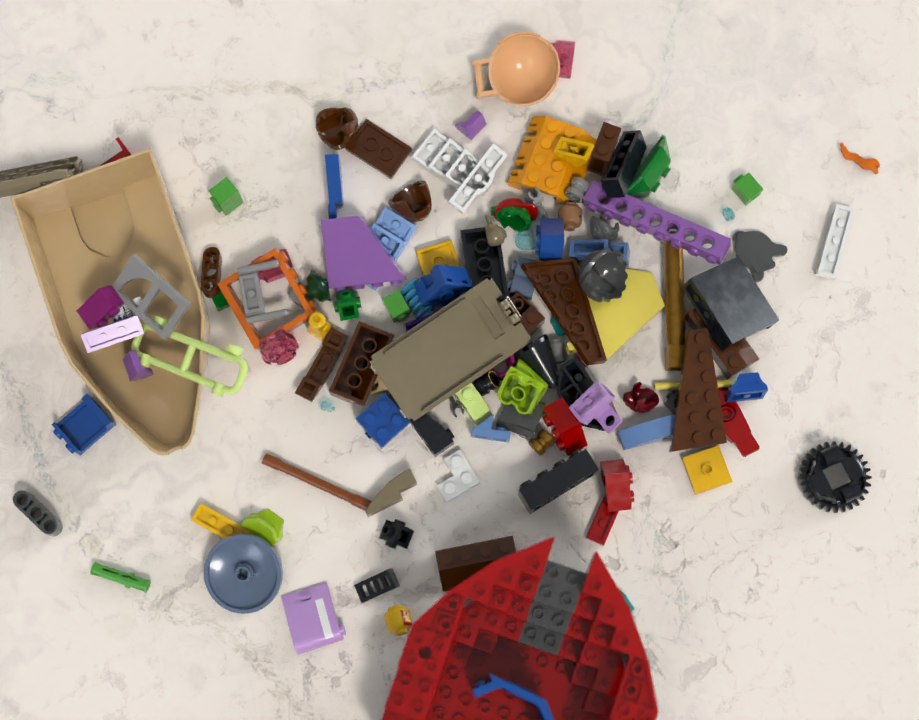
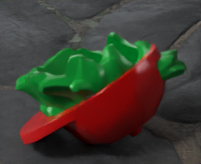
(515, 214)

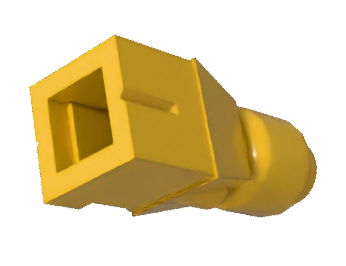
(318, 326)

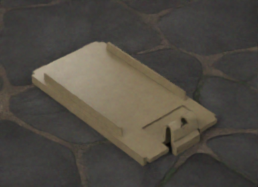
(29, 177)
(450, 349)

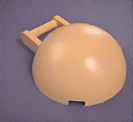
(520, 70)

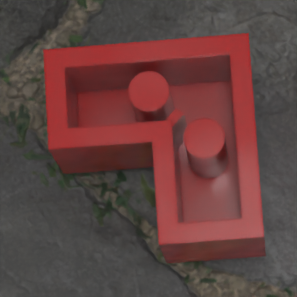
(564, 426)
(616, 481)

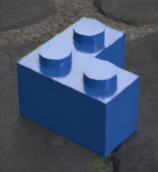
(549, 239)

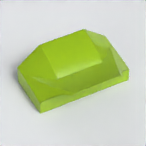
(265, 525)

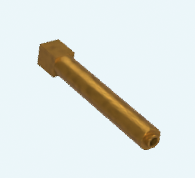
(674, 307)

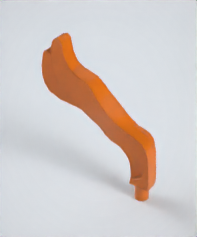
(866, 164)

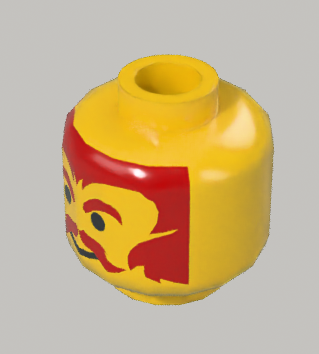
(398, 620)

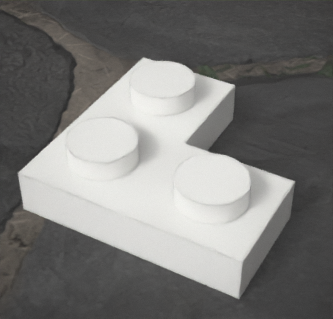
(462, 479)

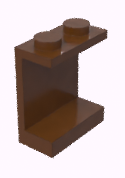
(604, 148)

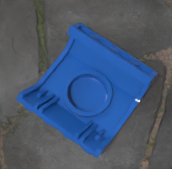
(483, 687)

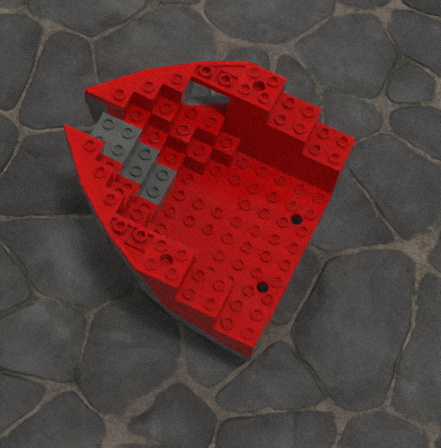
(529, 625)

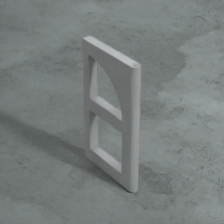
(138, 268)

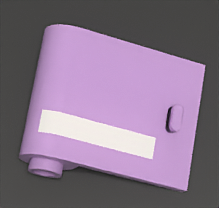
(313, 620)

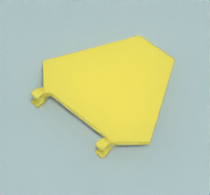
(624, 317)

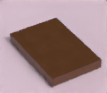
(379, 149)

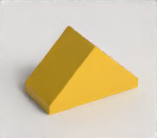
(573, 150)

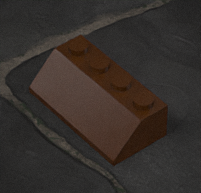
(731, 360)
(354, 376)
(463, 561)

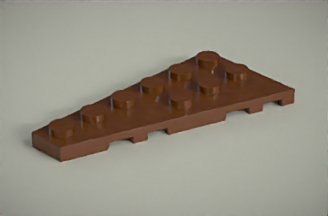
(560, 290)
(698, 401)

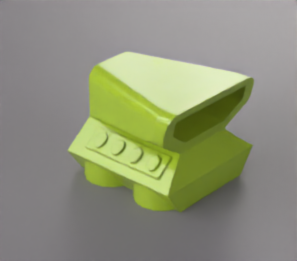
(522, 388)

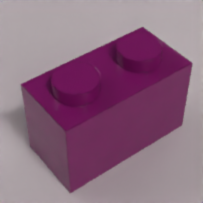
(100, 307)

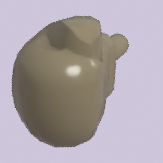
(494, 233)

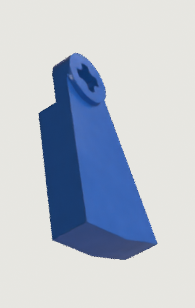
(334, 182)

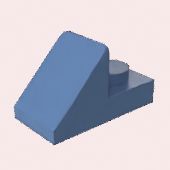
(485, 431)

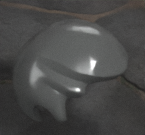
(603, 275)

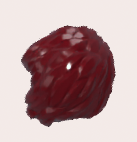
(641, 399)

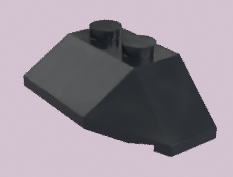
(573, 382)

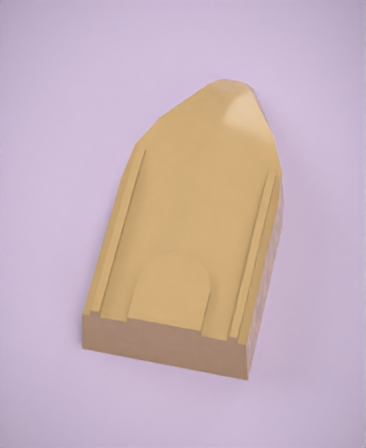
(80, 241)

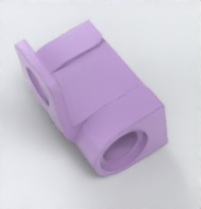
(596, 405)

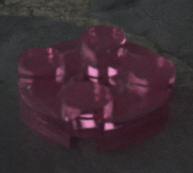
(282, 339)

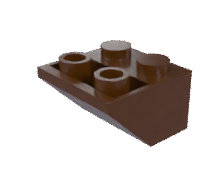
(531, 317)

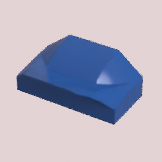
(746, 387)

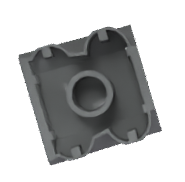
(521, 424)

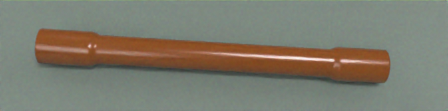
(278, 464)

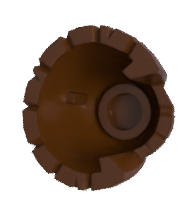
(337, 126)
(412, 202)

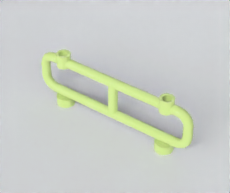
(232, 353)

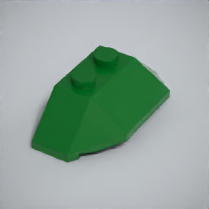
(651, 170)

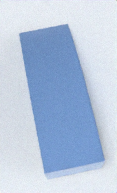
(581, 248)
(647, 432)

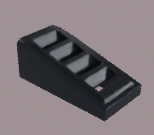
(392, 579)

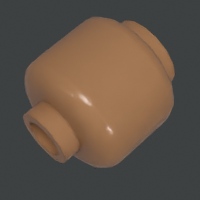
(571, 215)

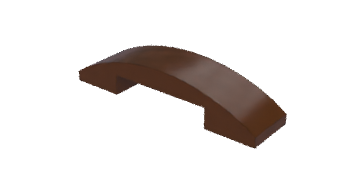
(323, 365)

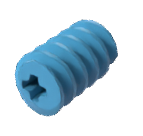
(414, 302)

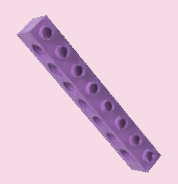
(667, 220)

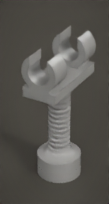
(536, 200)

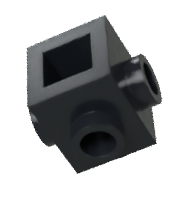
(396, 534)

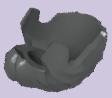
(602, 230)

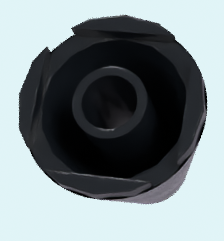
(540, 358)

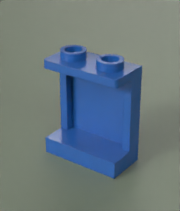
(83, 426)

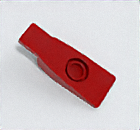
(736, 426)

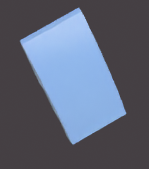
(393, 233)

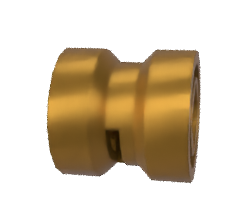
(541, 442)

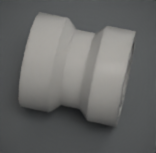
(577, 189)

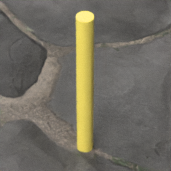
(675, 385)

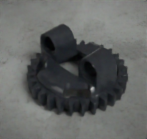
(818, 485)

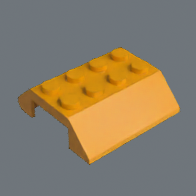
(540, 164)

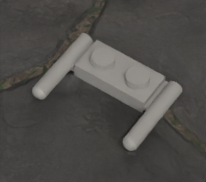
(252, 293)

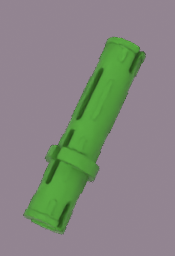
(126, 579)

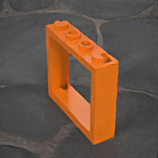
(299, 289)

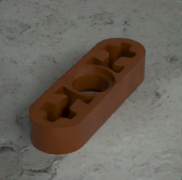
(208, 265)

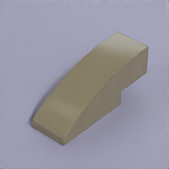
(390, 493)

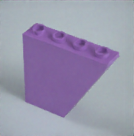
(357, 255)

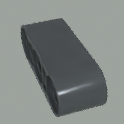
(29, 509)

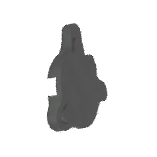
(757, 252)

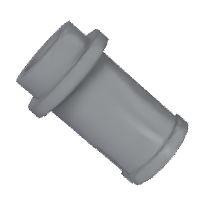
(557, 349)

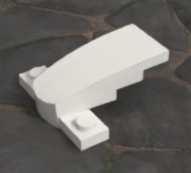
(459, 167)

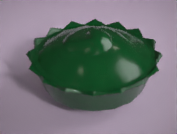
(317, 287)

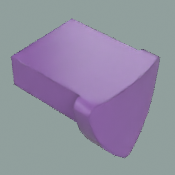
(472, 125)
(134, 368)

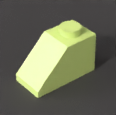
(473, 404)

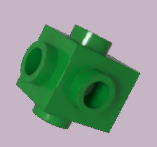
(347, 305)

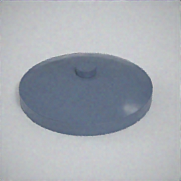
(243, 573)

